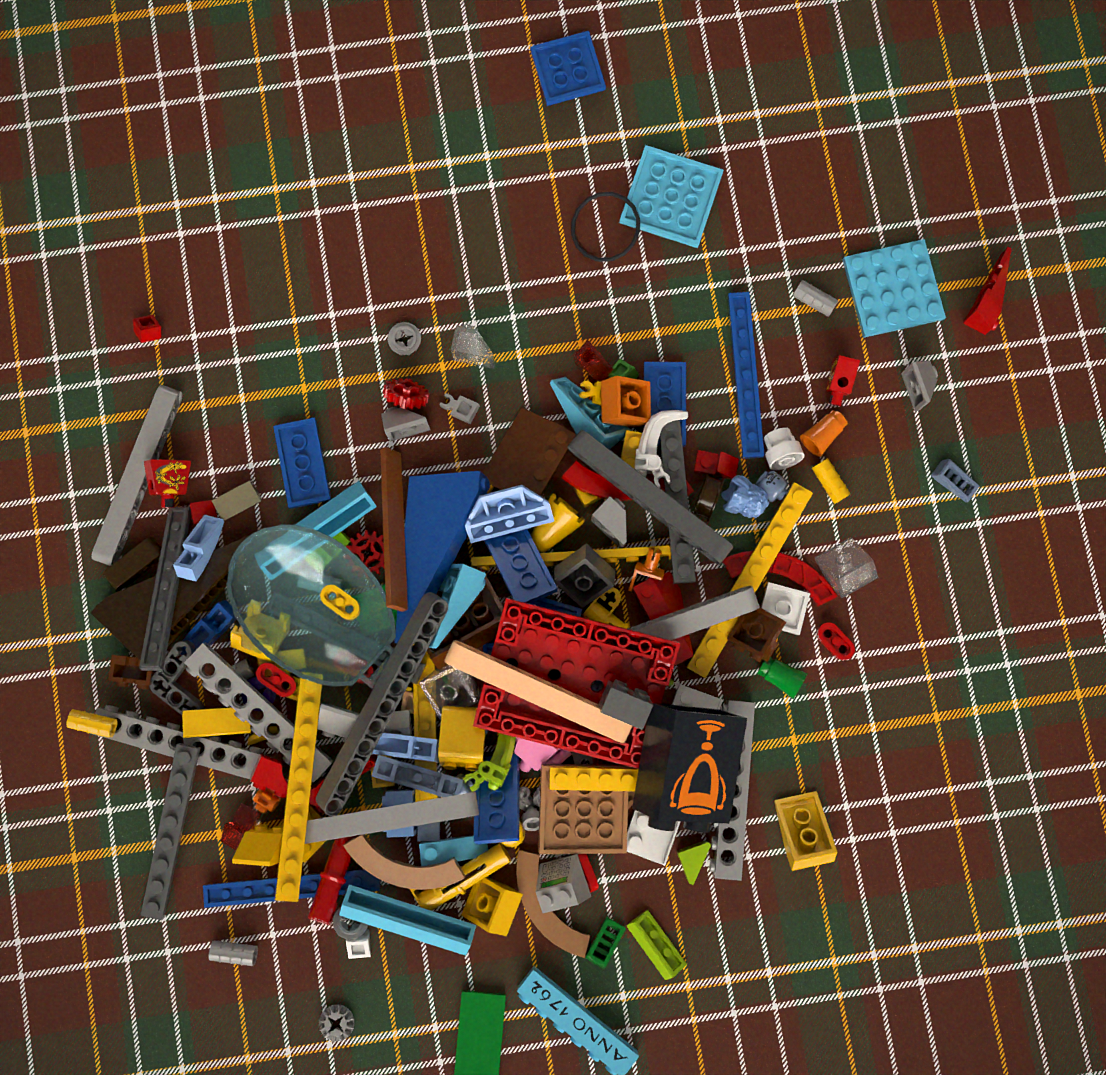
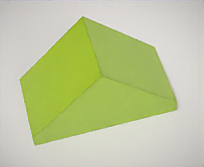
(693, 858)

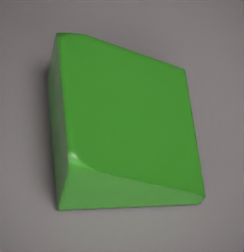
(624, 369)

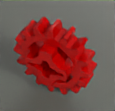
(406, 393)
(371, 544)

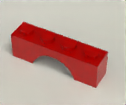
(269, 775)

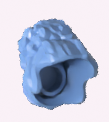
(745, 498)

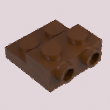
(756, 634)

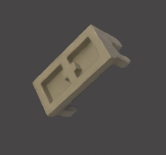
(237, 500)

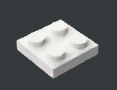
(786, 604)

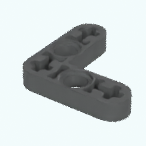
(169, 679)

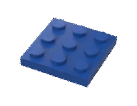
(567, 68)

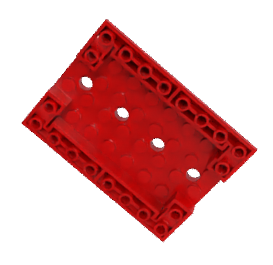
(582, 653)

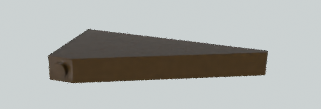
(128, 610)

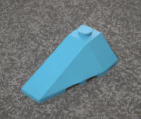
(586, 415)
(459, 591)

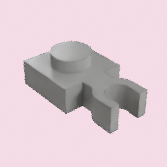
(462, 409)

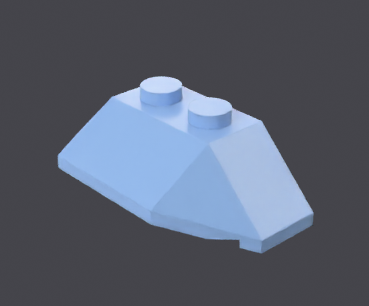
(506, 513)

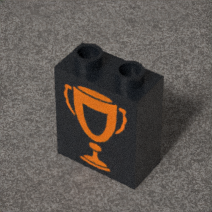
(689, 766)

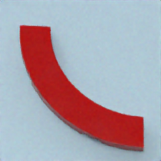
(595, 484)
(790, 568)

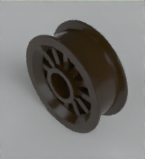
(708, 497)

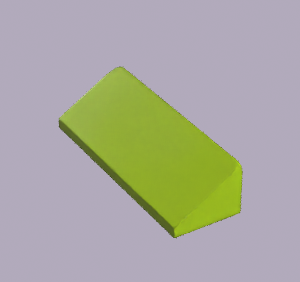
(656, 945)

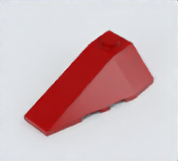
(988, 304)
(662, 598)

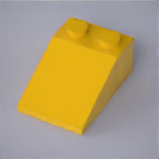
(805, 831)

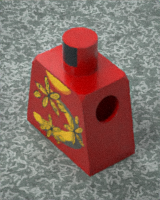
(841, 369)
(167, 479)

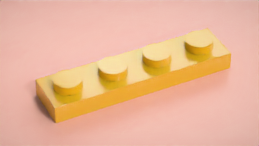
(592, 778)

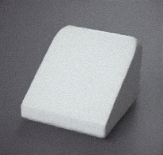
(359, 947)

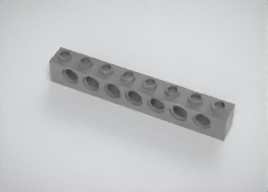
(255, 699)
(167, 745)
(733, 868)

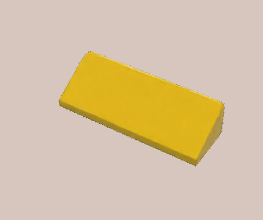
(212, 723)

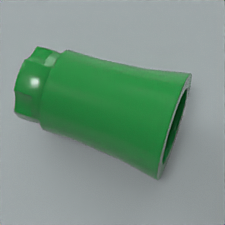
(782, 676)

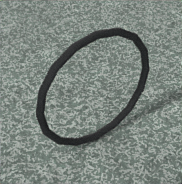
(605, 259)

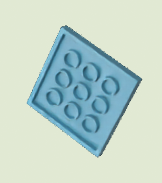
(672, 196)
(893, 288)

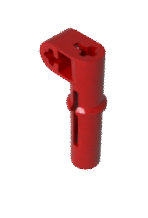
(325, 899)

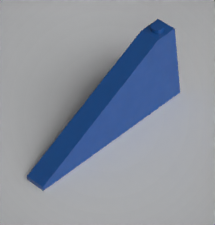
(435, 531)

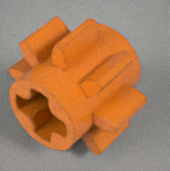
(266, 800)

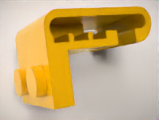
(459, 741)

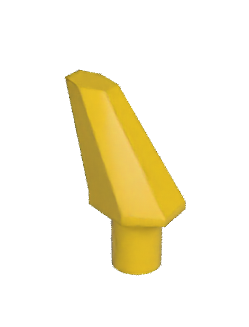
(252, 739)

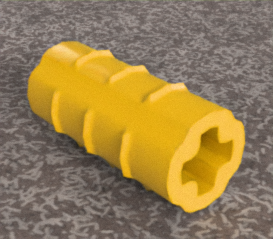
(831, 481)
(91, 723)

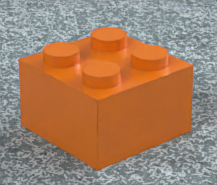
(625, 401)

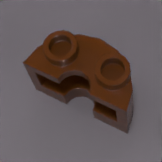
(126, 670)

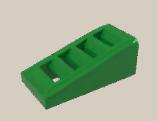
(596, 960)

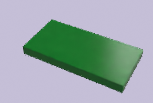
(480, 1033)

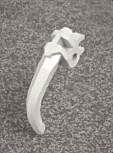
(646, 455)

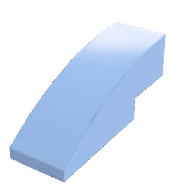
(198, 548)
(407, 747)

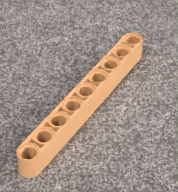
(535, 690)

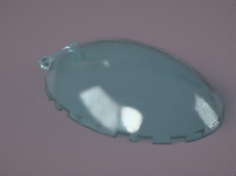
(277, 601)

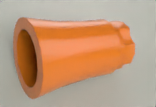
(823, 433)

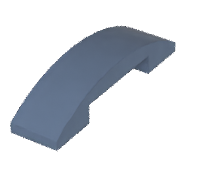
(416, 777)

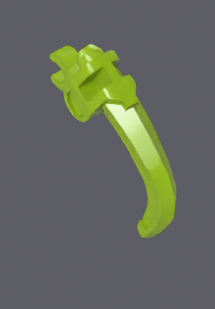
(497, 768)

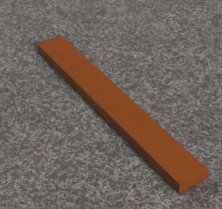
(393, 530)

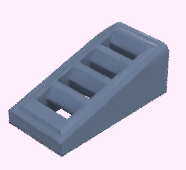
(948, 464)

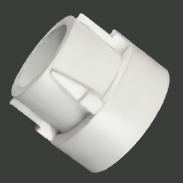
(782, 449)

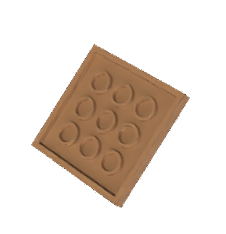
(581, 818)

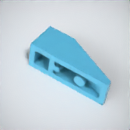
(459, 847)

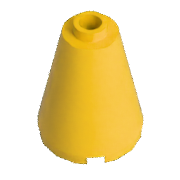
(564, 523)

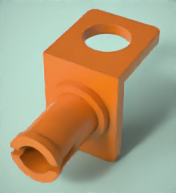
(649, 568)

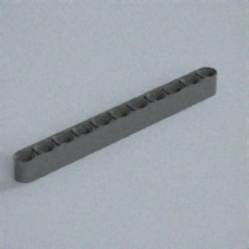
(381, 703)

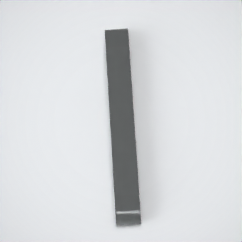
(650, 497)

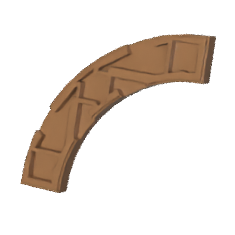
(401, 873)
(547, 923)

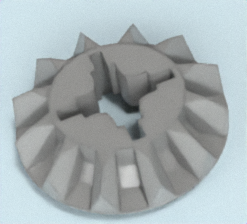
(395, 335)
(342, 929)
(335, 1013)

